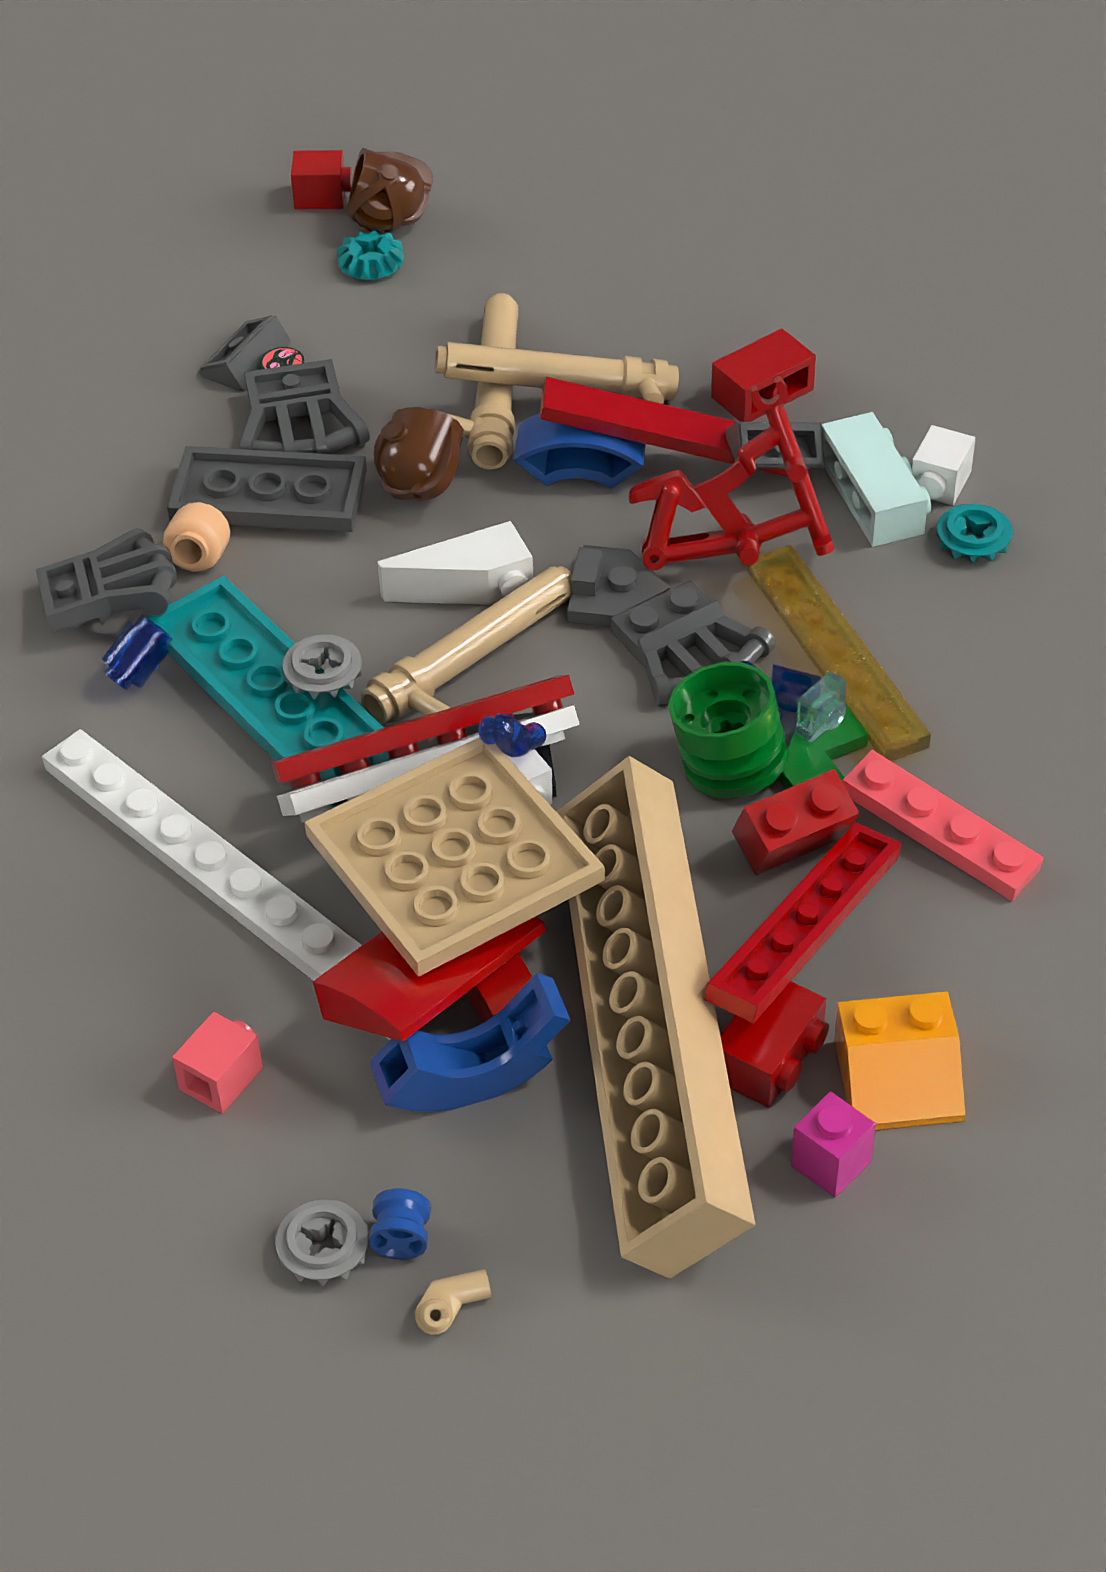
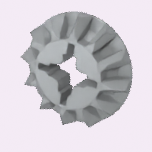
(311, 654)
(315, 1222)

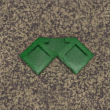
(815, 758)

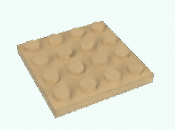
(453, 854)

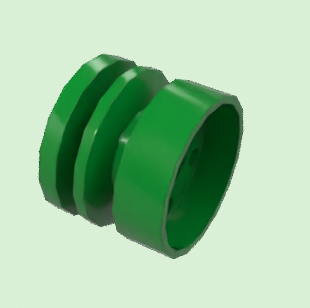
(728, 729)

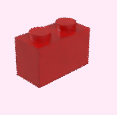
(758, 365)
(795, 821)
(770, 1052)

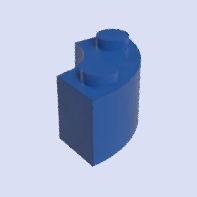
(566, 452)

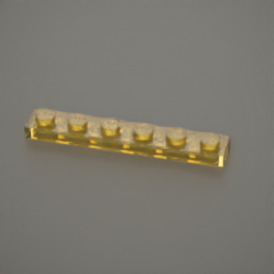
(837, 648)

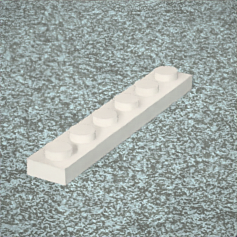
(315, 799)

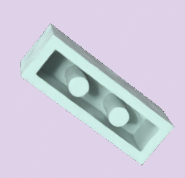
(874, 479)

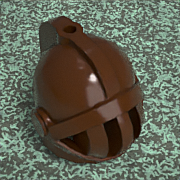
(388, 190)
(418, 453)

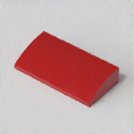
(384, 995)

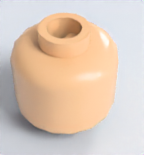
(197, 536)

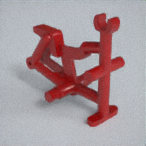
(738, 531)

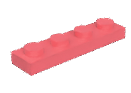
(942, 825)

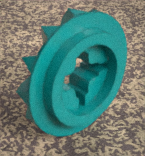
(370, 265)
(979, 520)

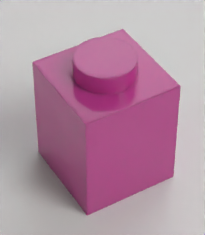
(832, 1144)

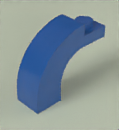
(475, 1064)

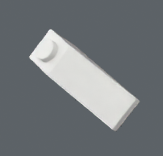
(461, 570)

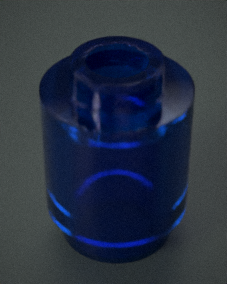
(136, 653)

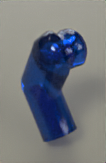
(510, 735)

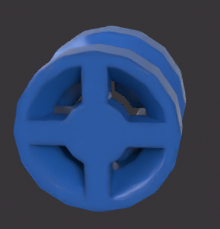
(400, 1224)

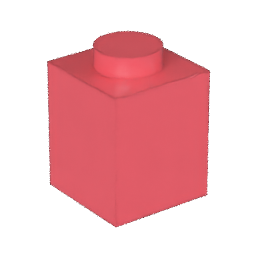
(218, 1061)

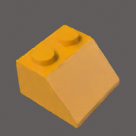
(901, 1059)

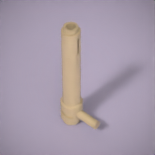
(529, 368)
(491, 421)
(414, 679)

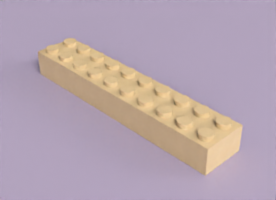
(651, 1032)

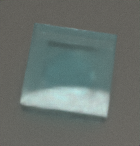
(821, 707)

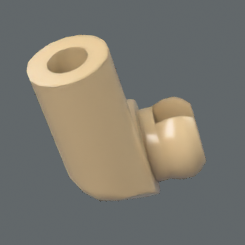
(445, 1298)

